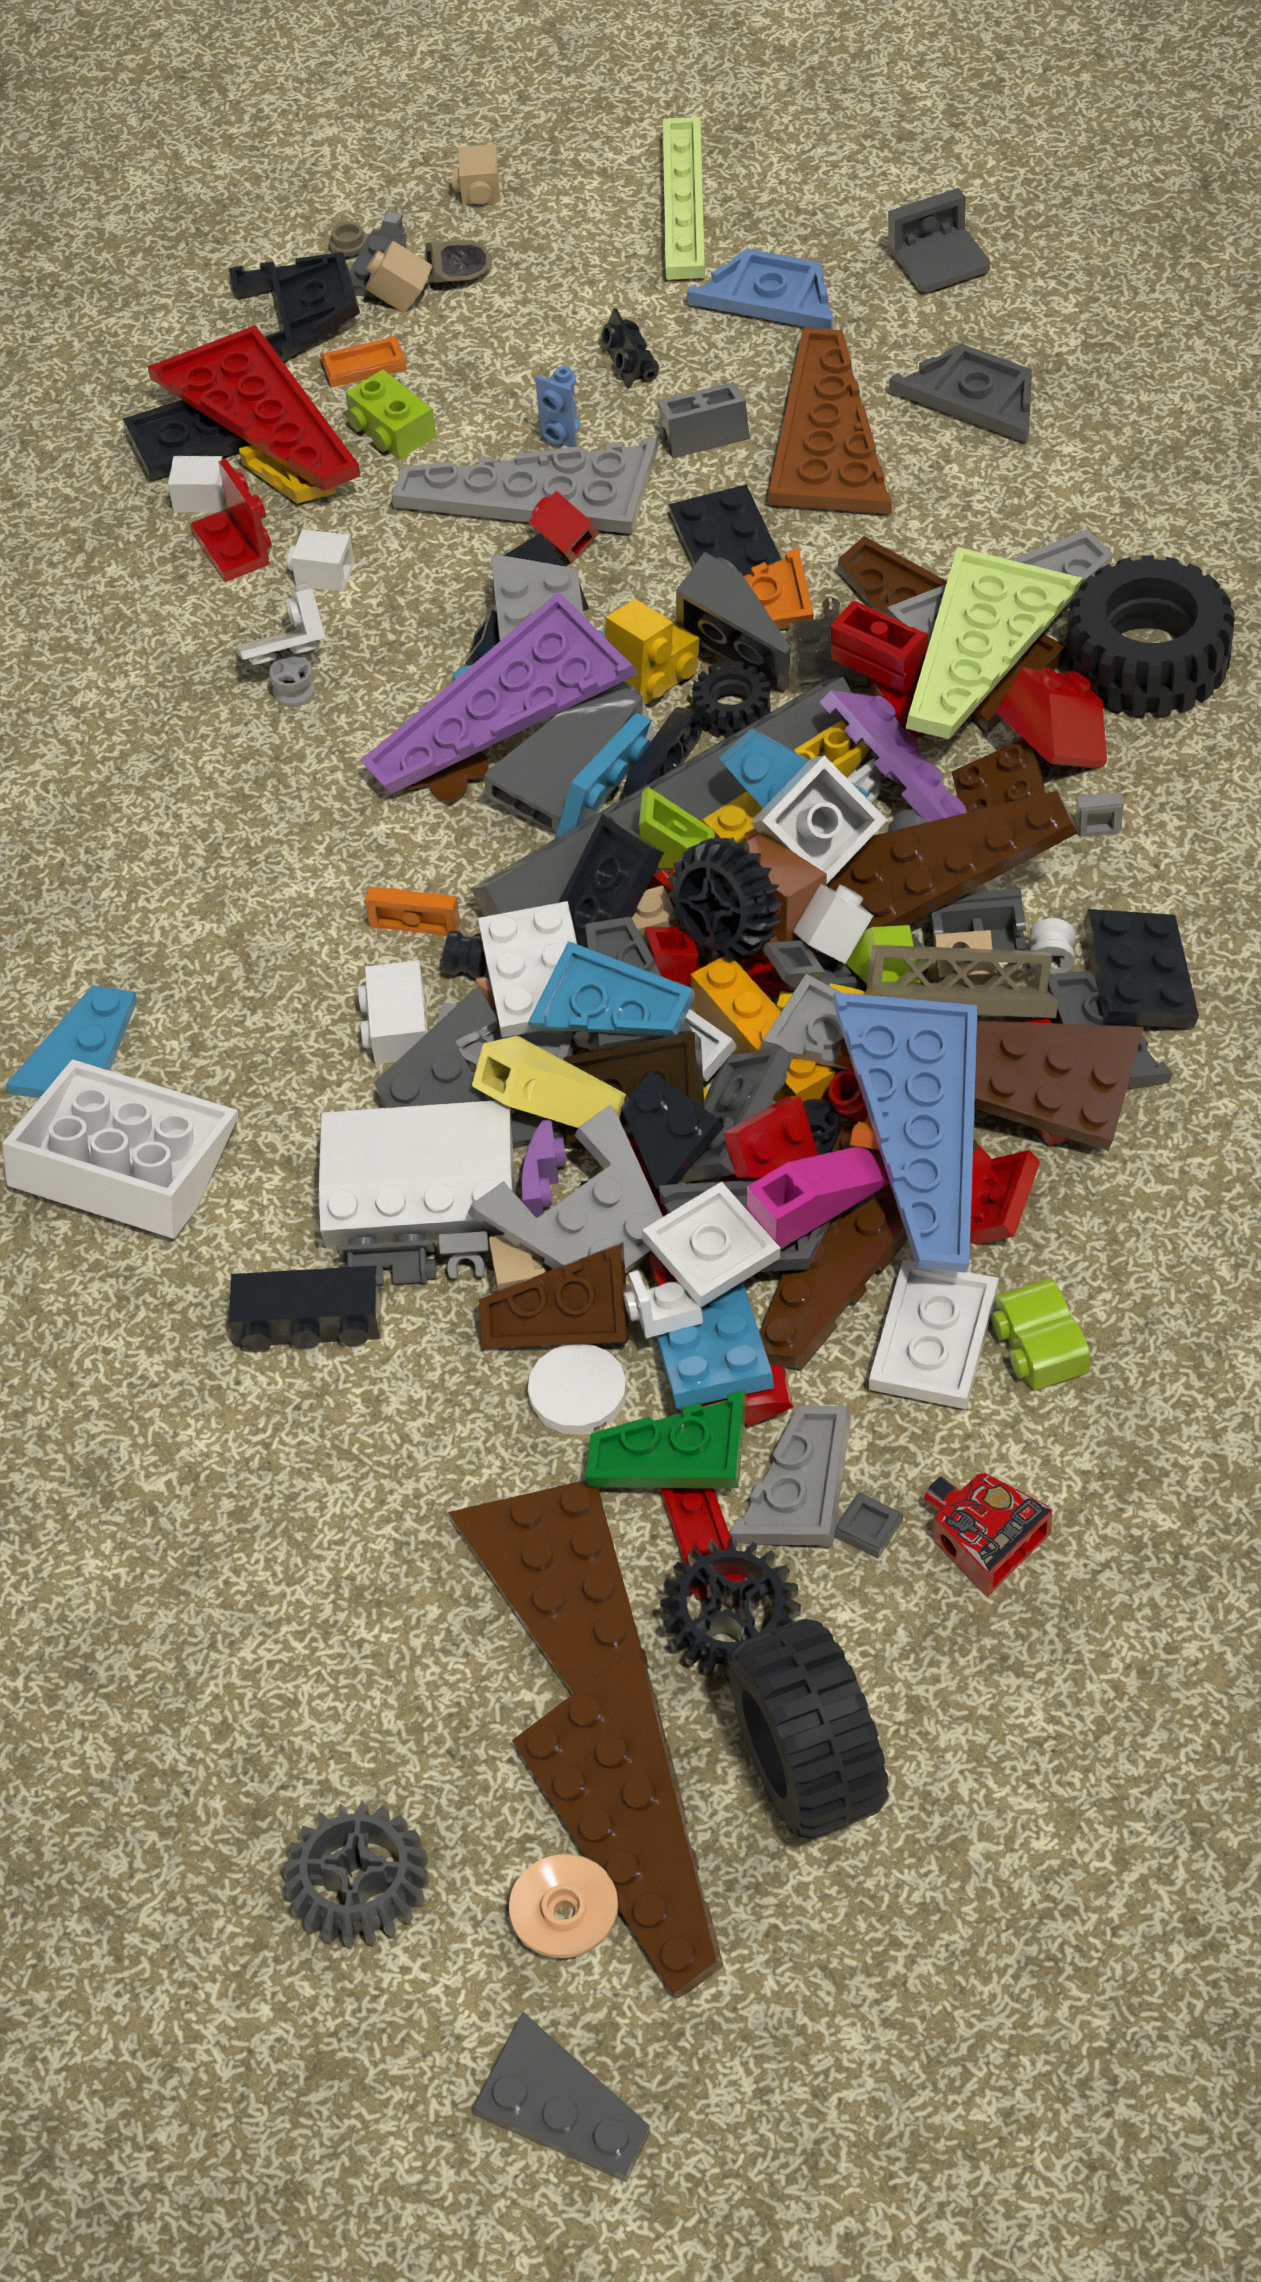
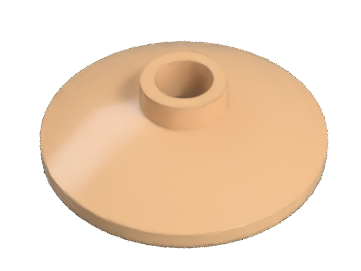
(559, 1883)

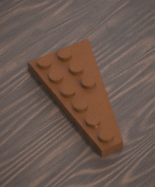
(826, 439)

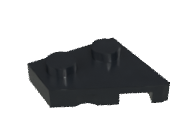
(668, 1128)

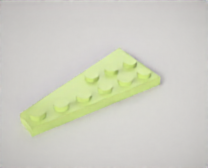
(981, 630)

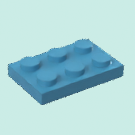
(717, 1355)

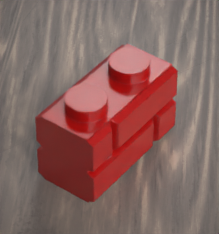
(878, 646)

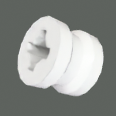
(1056, 938)

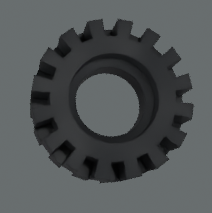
(730, 682)

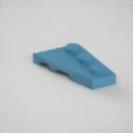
(764, 765)
(604, 773)

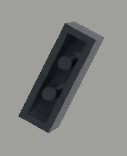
(305, 1307)

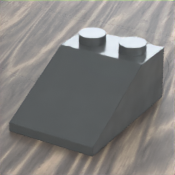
(731, 620)

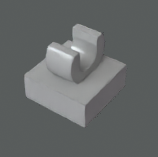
(462, 1247)

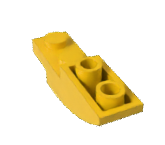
(833, 743)

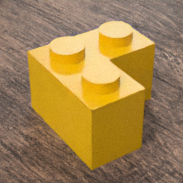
(654, 646)

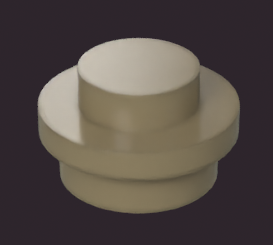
(347, 238)

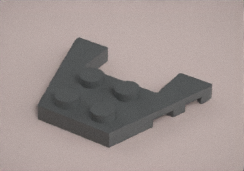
(438, 1073)

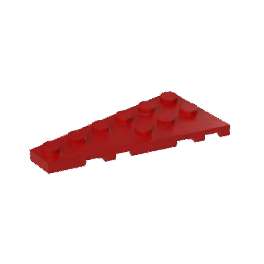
(259, 399)

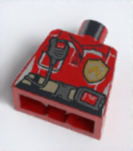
(987, 1527)

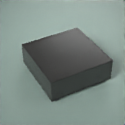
(868, 1525)

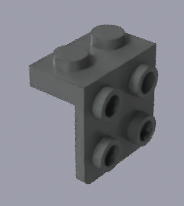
(933, 241)

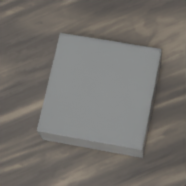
(1099, 814)

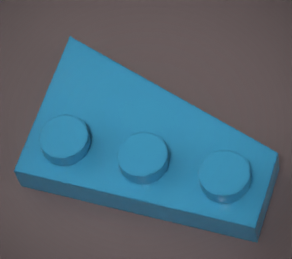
(609, 997)
(86, 1034)

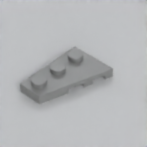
(808, 1024)

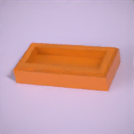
(363, 361)

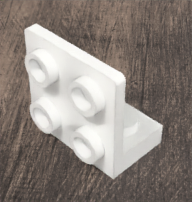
(301, 611)

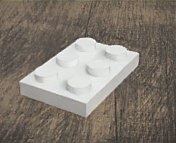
(521, 957)
(934, 1335)

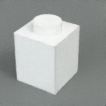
(196, 484)
(322, 560)
(834, 922)

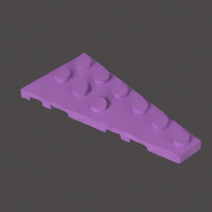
(522, 680)

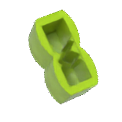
(1041, 1333)

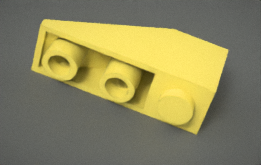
(541, 1083)

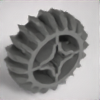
(316, 1866)

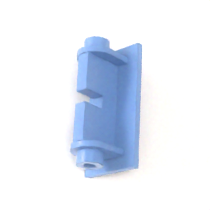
(557, 407)

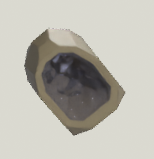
(457, 260)

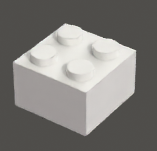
(820, 816)

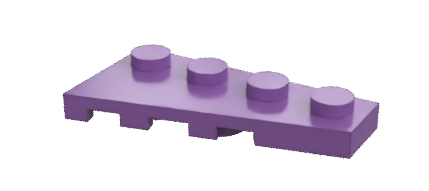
(874, 724)

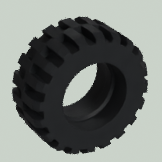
(1158, 597)
(807, 1728)

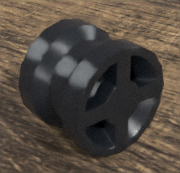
(464, 954)
(822, 1118)

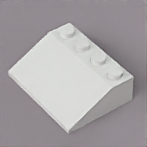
(119, 1148)
(411, 1169)

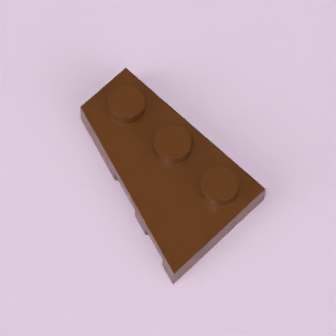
(561, 1306)

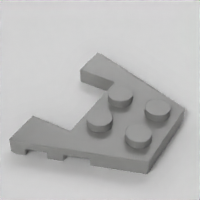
(595, 1216)

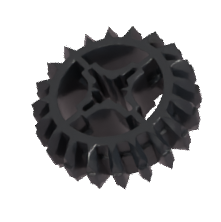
(724, 899)
(710, 1570)

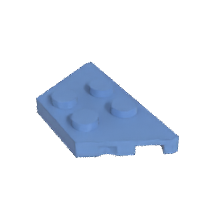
(769, 289)

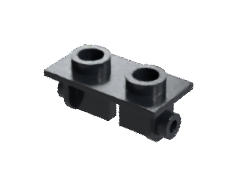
(627, 350)

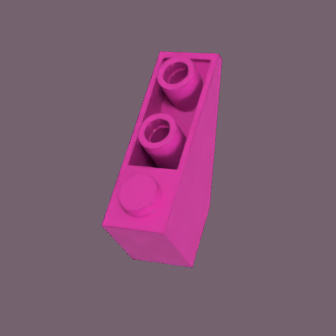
(813, 1191)

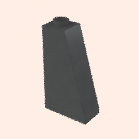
(539, 771)

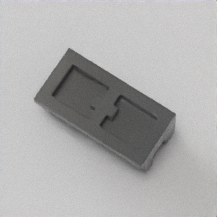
(704, 419)
(982, 911)

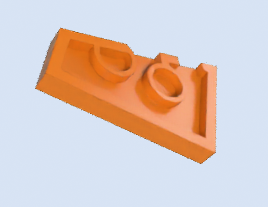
(782, 589)

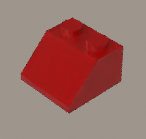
(1057, 716)

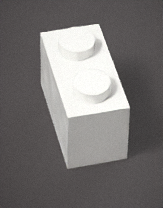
(395, 1009)

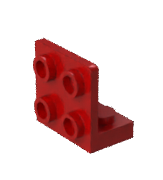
(235, 536)

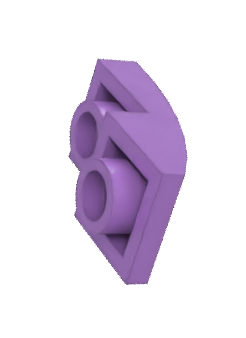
(541, 1168)

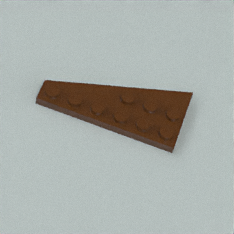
(888, 578)
(1052, 1075)
(557, 1574)

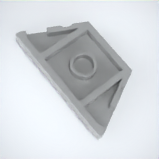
(526, 585)

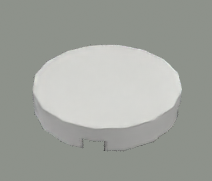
(577, 1388)

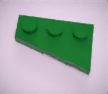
(673, 1452)

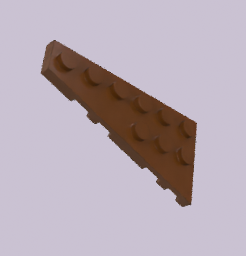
(937, 861)
(848, 1256)
(622, 1802)

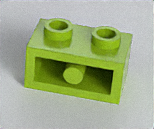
(390, 415)

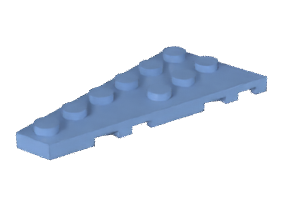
(920, 1095)

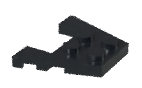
(311, 298)

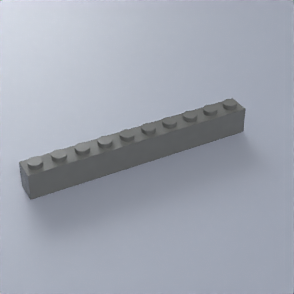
(695, 786)

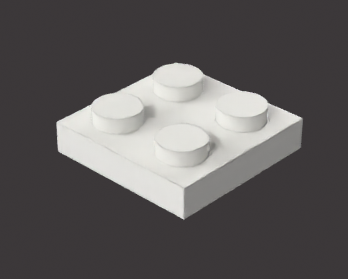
(711, 1244)

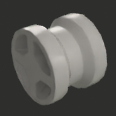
(292, 681)

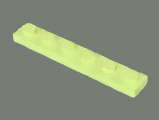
(683, 198)

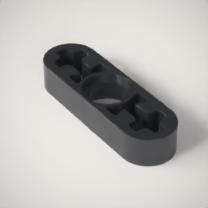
(667, 749)

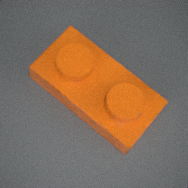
(412, 911)

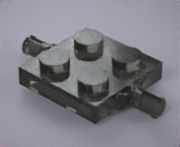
(811, 653)

